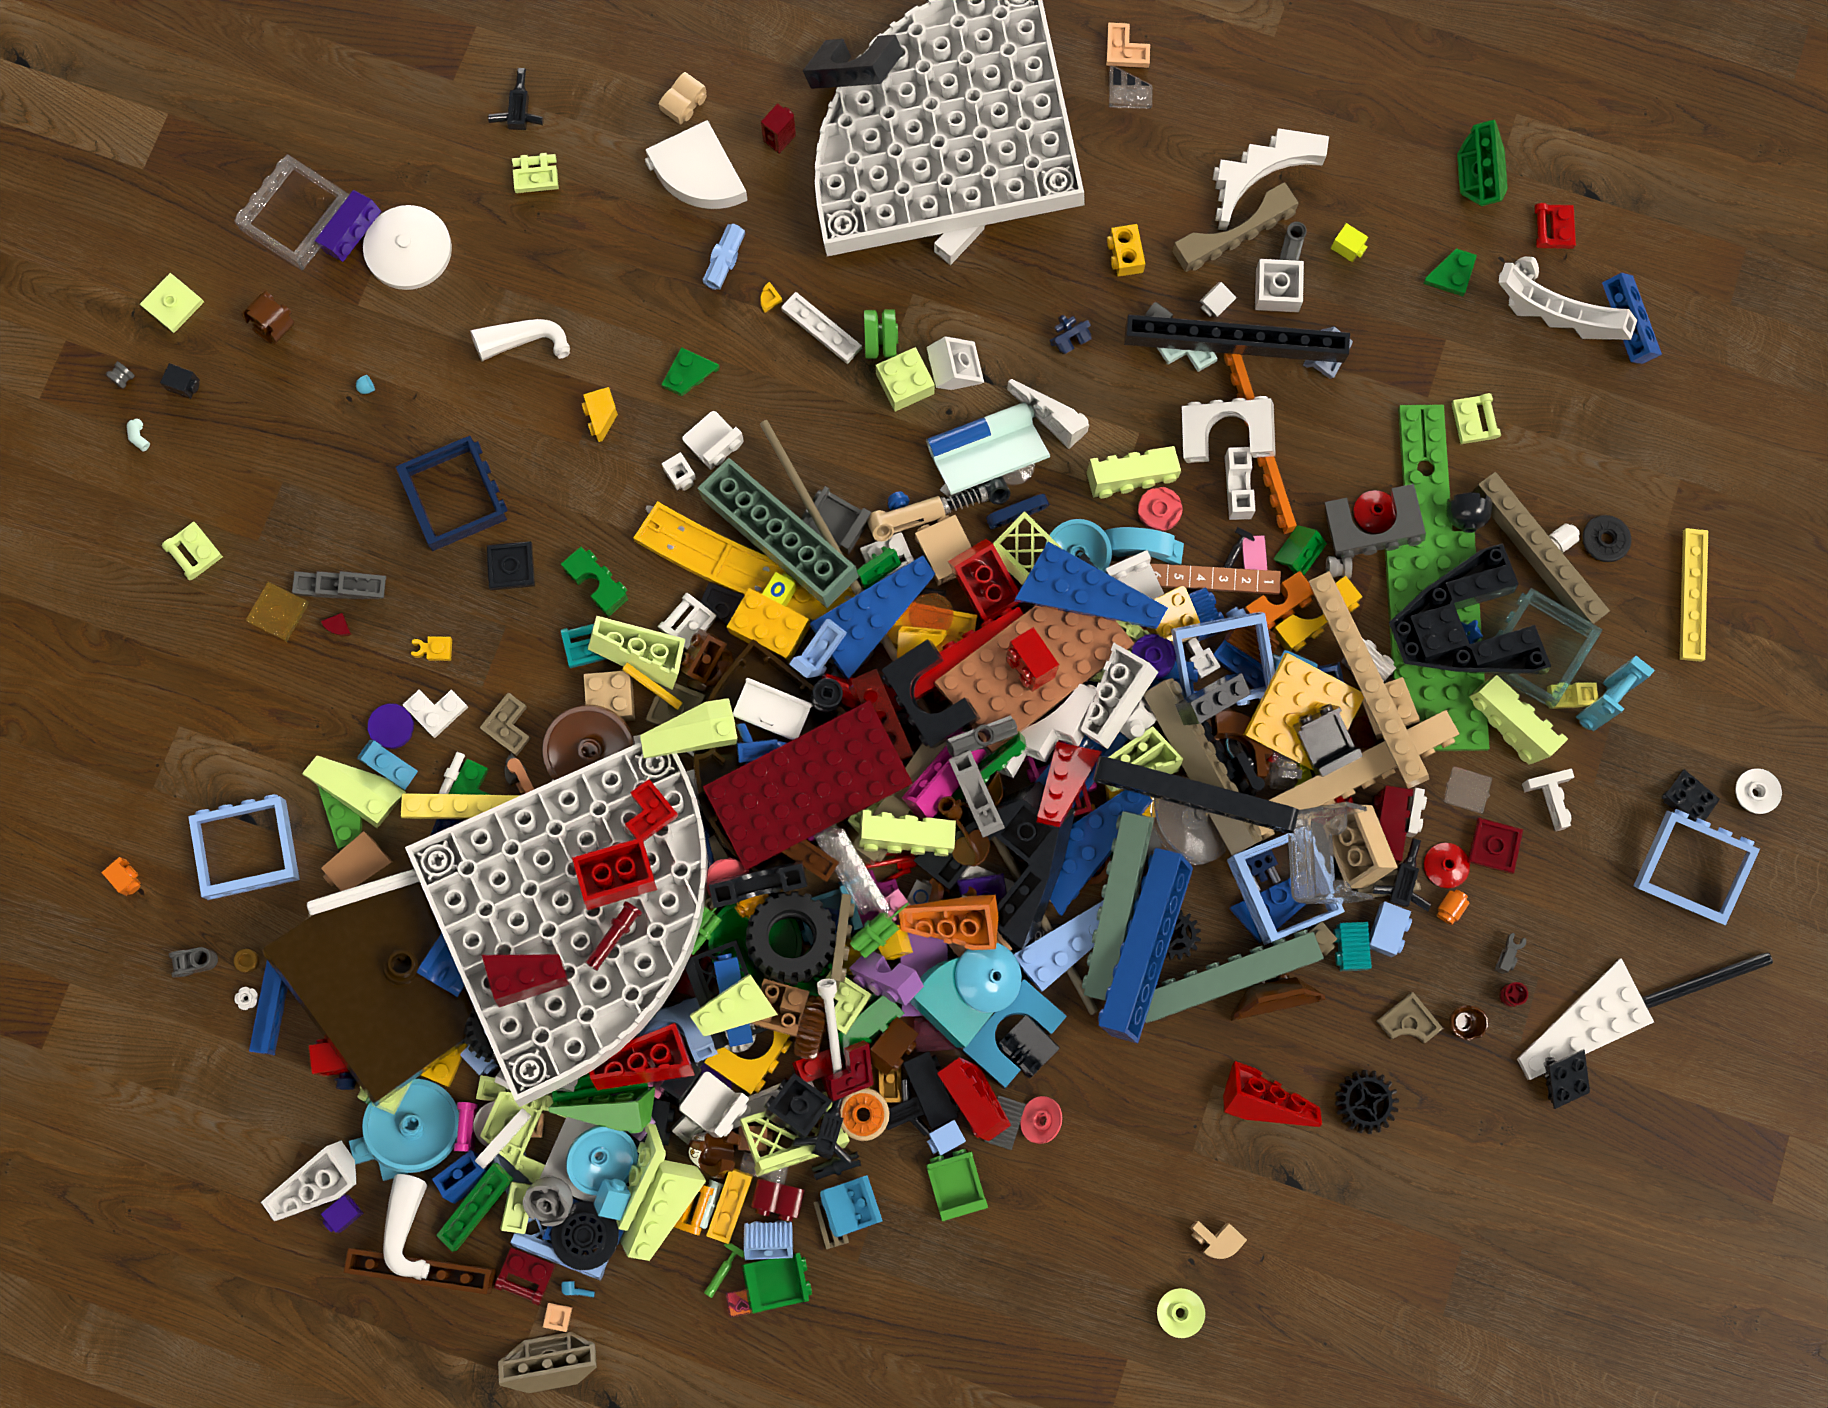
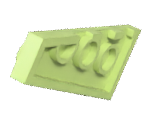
(641, 1175)

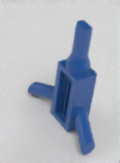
(751, 750)

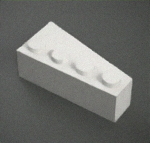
(1117, 695)

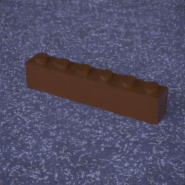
(440, 1274)

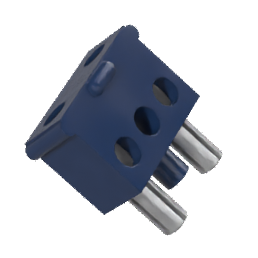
(1263, 865)

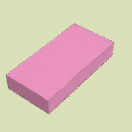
(1254, 553)

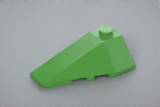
(621, 1112)

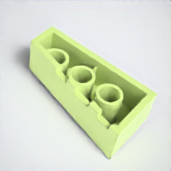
(647, 650)
(1516, 721)

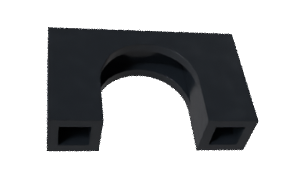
(831, 65)
(903, 677)

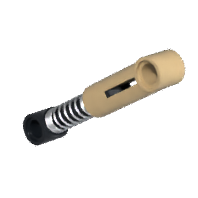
(885, 524)

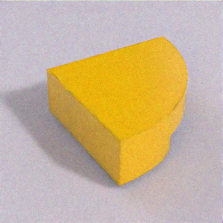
(769, 297)

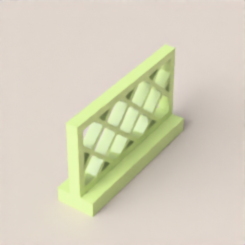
(1012, 564)
(783, 1157)

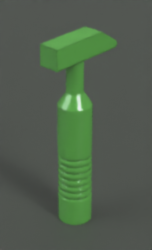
(723, 1270)

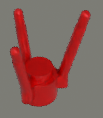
(903, 860)

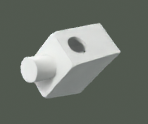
(1139, 720)

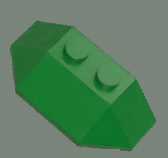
(1483, 165)

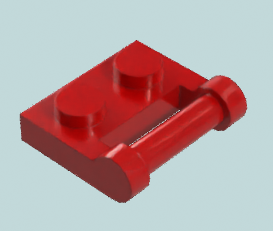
(1561, 226)

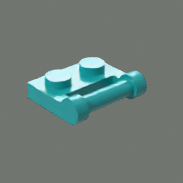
(578, 652)

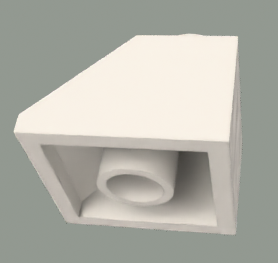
(954, 363)

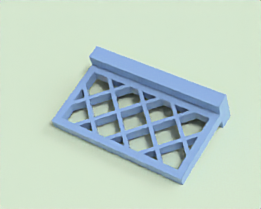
(545, 1250)

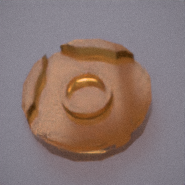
(931, 612)

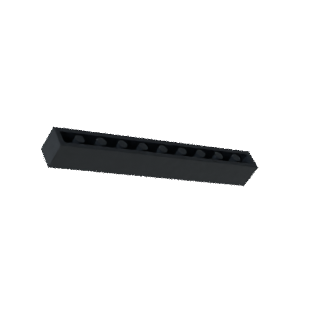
(1237, 338)

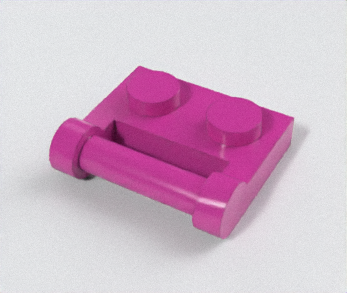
(466, 1134)

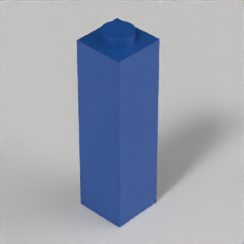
(728, 974)

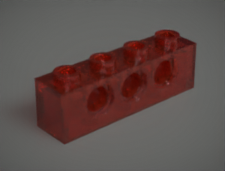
(872, 683)

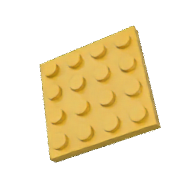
(1293, 693)

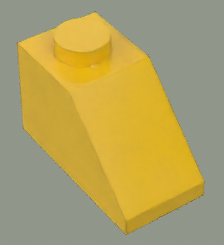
(913, 636)

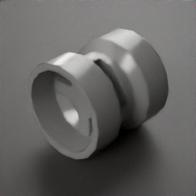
(1339, 567)

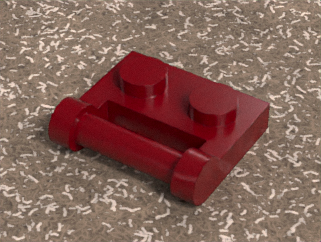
(529, 1268)

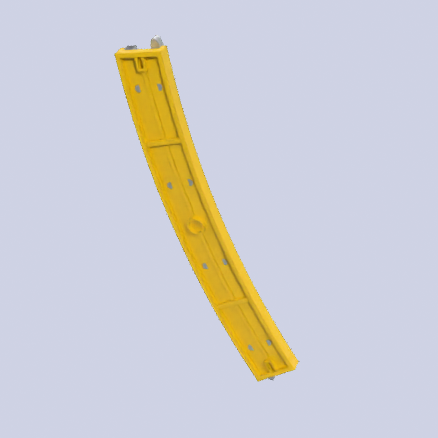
(742, 568)

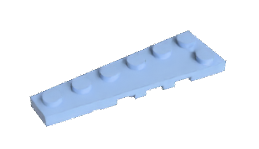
(1059, 949)

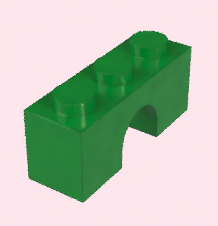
(582, 566)

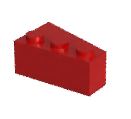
(975, 1098)

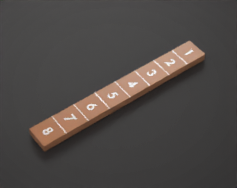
(1217, 578)

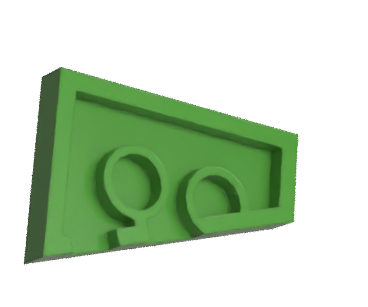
(343, 821)

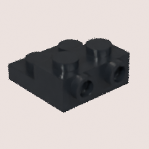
(797, 1106)

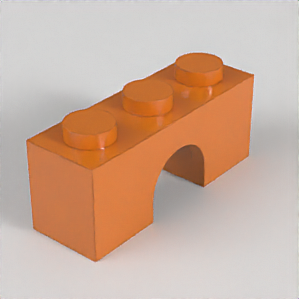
(1295, 592)

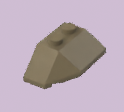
(547, 1363)

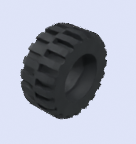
(796, 907)

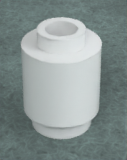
(1565, 537)

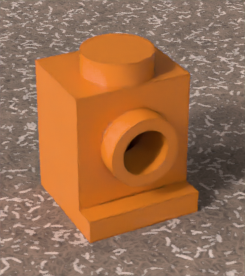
(122, 876)

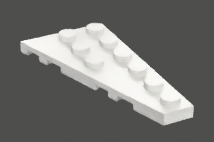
(1595, 1019)

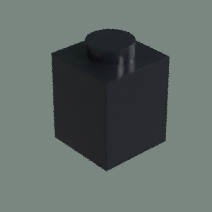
(180, 381)

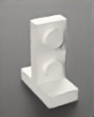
(1553, 795)

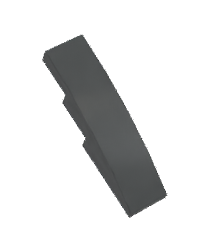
(336, 585)

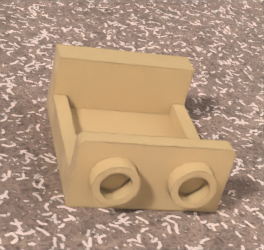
(942, 543)

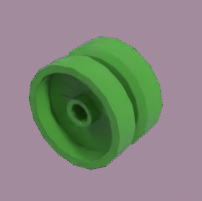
(880, 334)

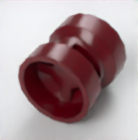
(1518, 993)

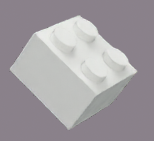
(1279, 285)

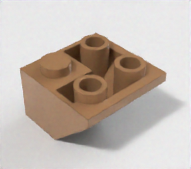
(789, 1005)

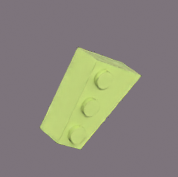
(733, 1008)

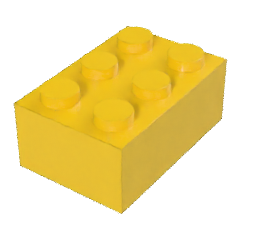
(769, 624)

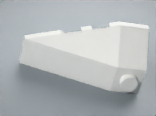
(317, 1182)

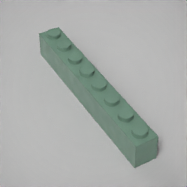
(1119, 899)
(1235, 975)

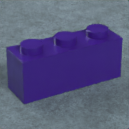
(348, 226)

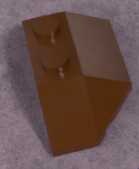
(1275, 996)

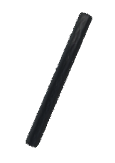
(1707, 980)

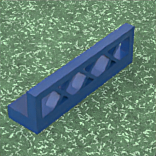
(268, 1013)

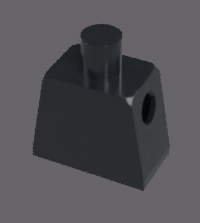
(677, 1089)

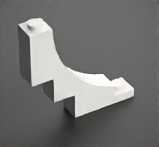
(1061, 725)

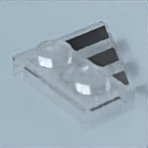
(1128, 90)

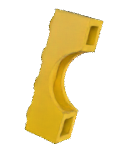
(1295, 630)

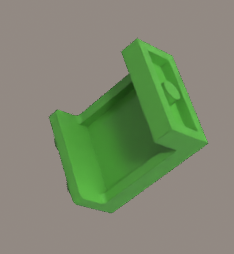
(956, 1185)

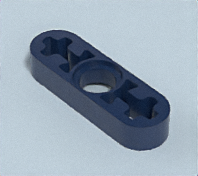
(1012, 512)

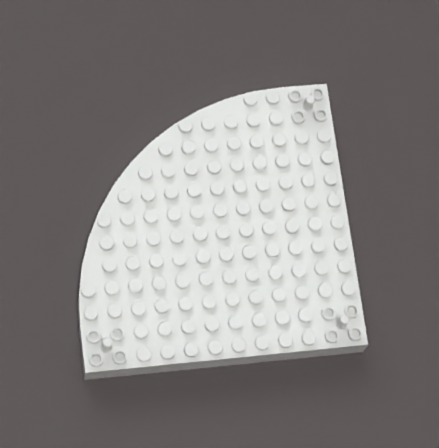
(954, 133)
(513, 890)

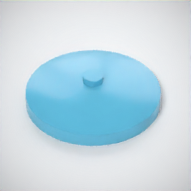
(418, 1132)

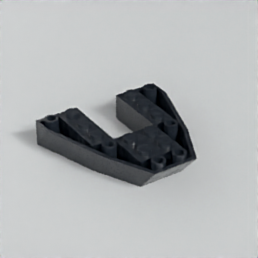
(1433, 635)
(1035, 842)

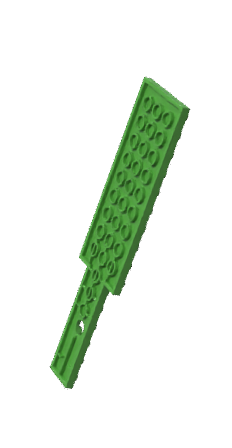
(1416, 567)

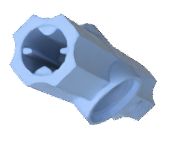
(724, 256)

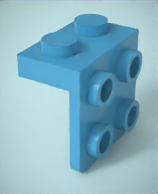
(850, 1206)

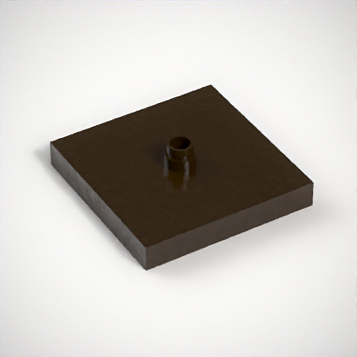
(363, 989)

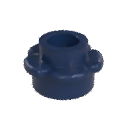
(345, 1081)

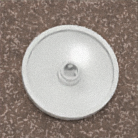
(407, 247)

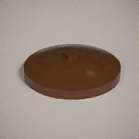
(582, 738)

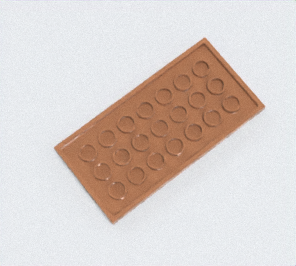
(994, 688)

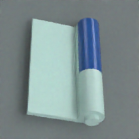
(987, 448)

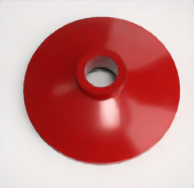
(1368, 518)
(1437, 871)

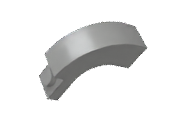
(976, 793)

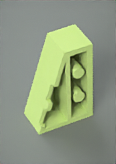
(1151, 752)

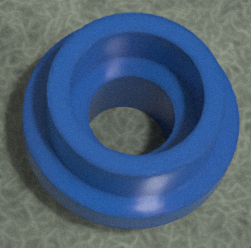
(898, 500)

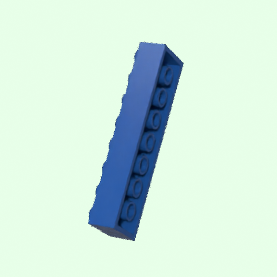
(1145, 945)

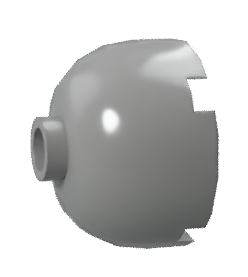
(548, 1200)

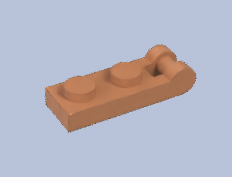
(517, 768)

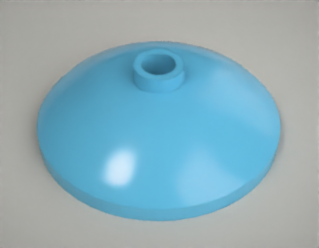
(1086, 537)
(976, 981)
(614, 1163)

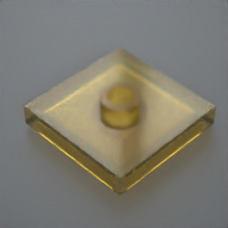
(277, 611)

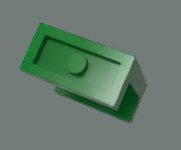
(776, 1283)

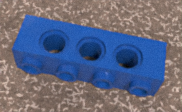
(1624, 294)

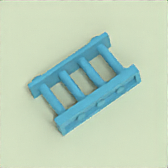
(1617, 685)

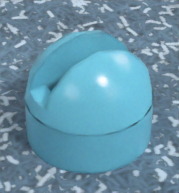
(364, 385)

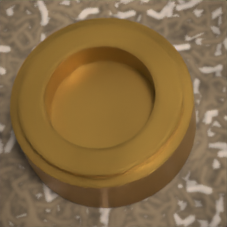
(246, 960)

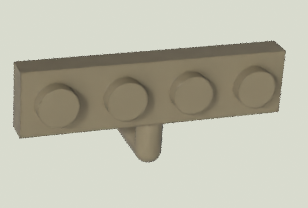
(843, 932)

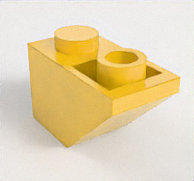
(601, 411)

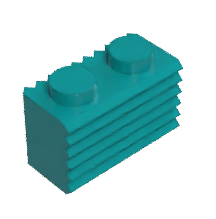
(1352, 946)

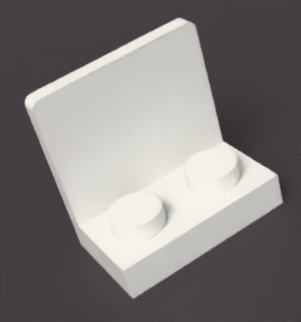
(1137, 574)

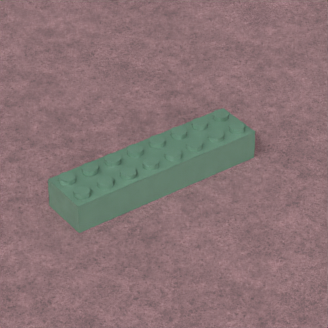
(778, 532)

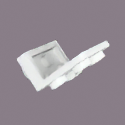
(713, 439)
(713, 1105)

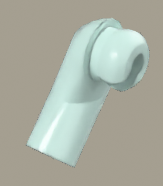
(133, 431)

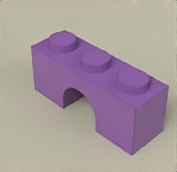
(875, 974)

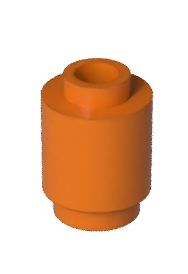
(1453, 907)

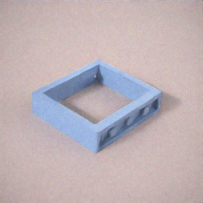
(1257, 619)
(1656, 850)
(287, 875)
(1255, 902)

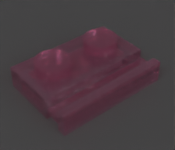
(930, 1038)

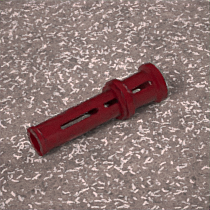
(620, 926)

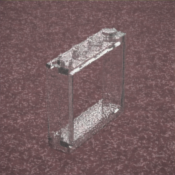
(258, 200)

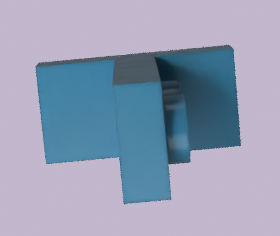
(387, 764)

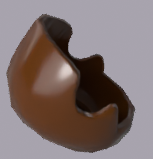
(1468, 1022)

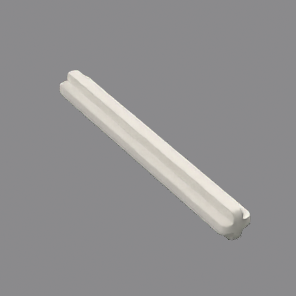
(362, 892)

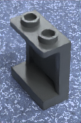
(842, 519)

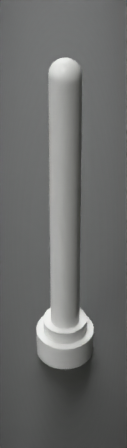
(827, 990)

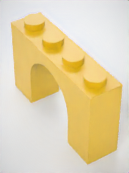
(749, 1073)

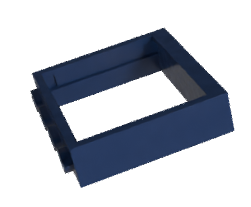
(439, 456)

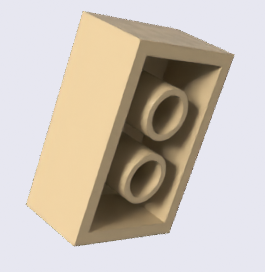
(1363, 850)

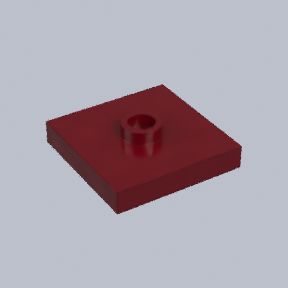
(1495, 845)

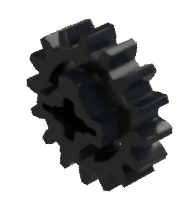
(1185, 941)

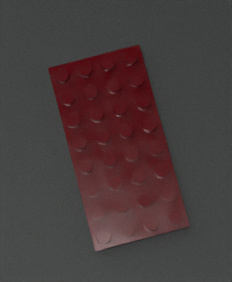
(807, 785)

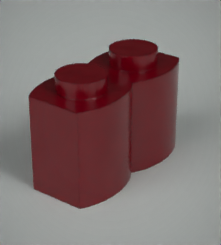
(777, 1199)

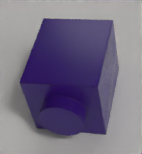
(341, 1214)

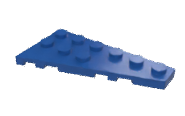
(1077, 587)
(874, 613)
(1091, 845)

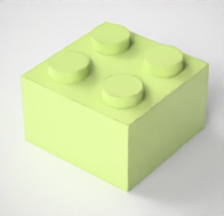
(905, 379)

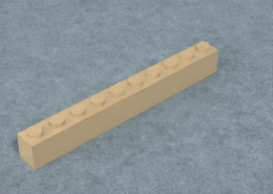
(1369, 680)
(1362, 772)

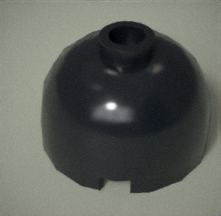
(1469, 511)

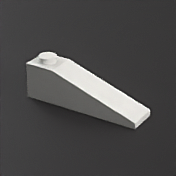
(1055, 416)

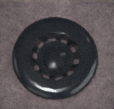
(585, 1236)

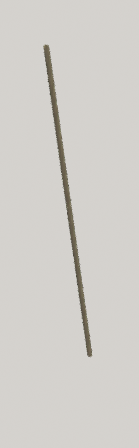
(891, 650)

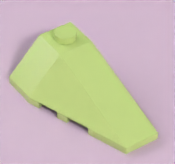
(697, 729)
(359, 790)

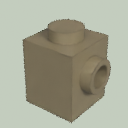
(1324, 937)

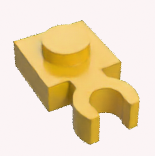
(436, 649)

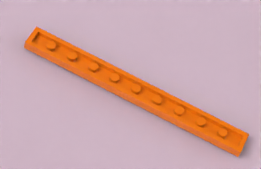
(1272, 476)

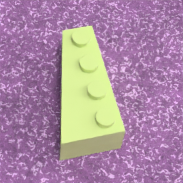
(1132, 471)
(906, 834)
(664, 1204)

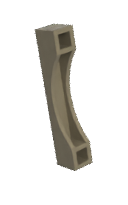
(1198, 248)

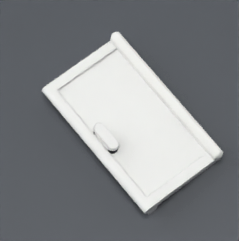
(772, 708)

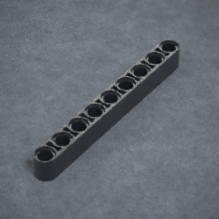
(1196, 794)

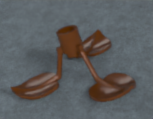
(973, 847)

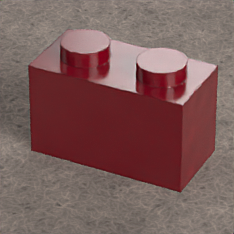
(778, 128)

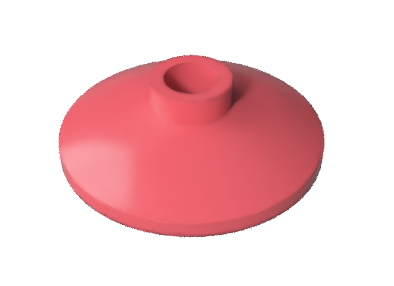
(1033, 1120)

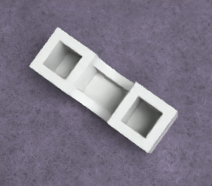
(1239, 493)

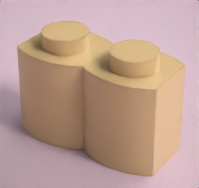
(683, 98)

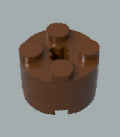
(268, 318)

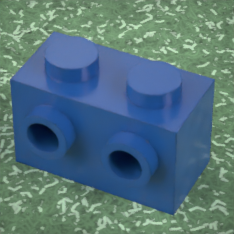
(460, 1177)

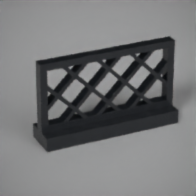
(701, 987)

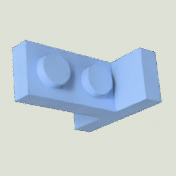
(819, 650)

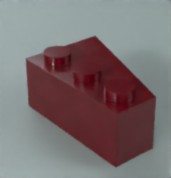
(1392, 811)
(523, 976)

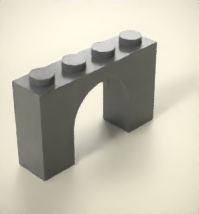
(1350, 541)

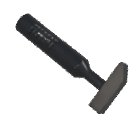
(1237, 547)

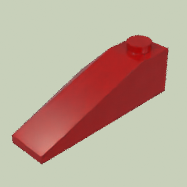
(1257, 1099)

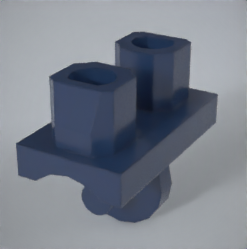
(1080, 331)

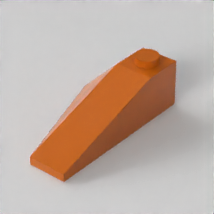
(962, 921)

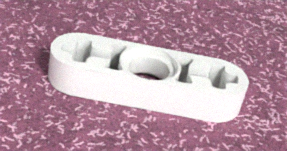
(503, 1138)

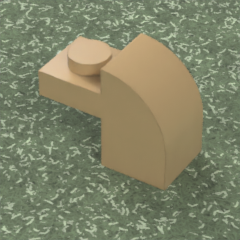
(1221, 1245)

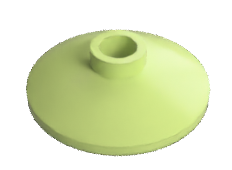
(1193, 1313)

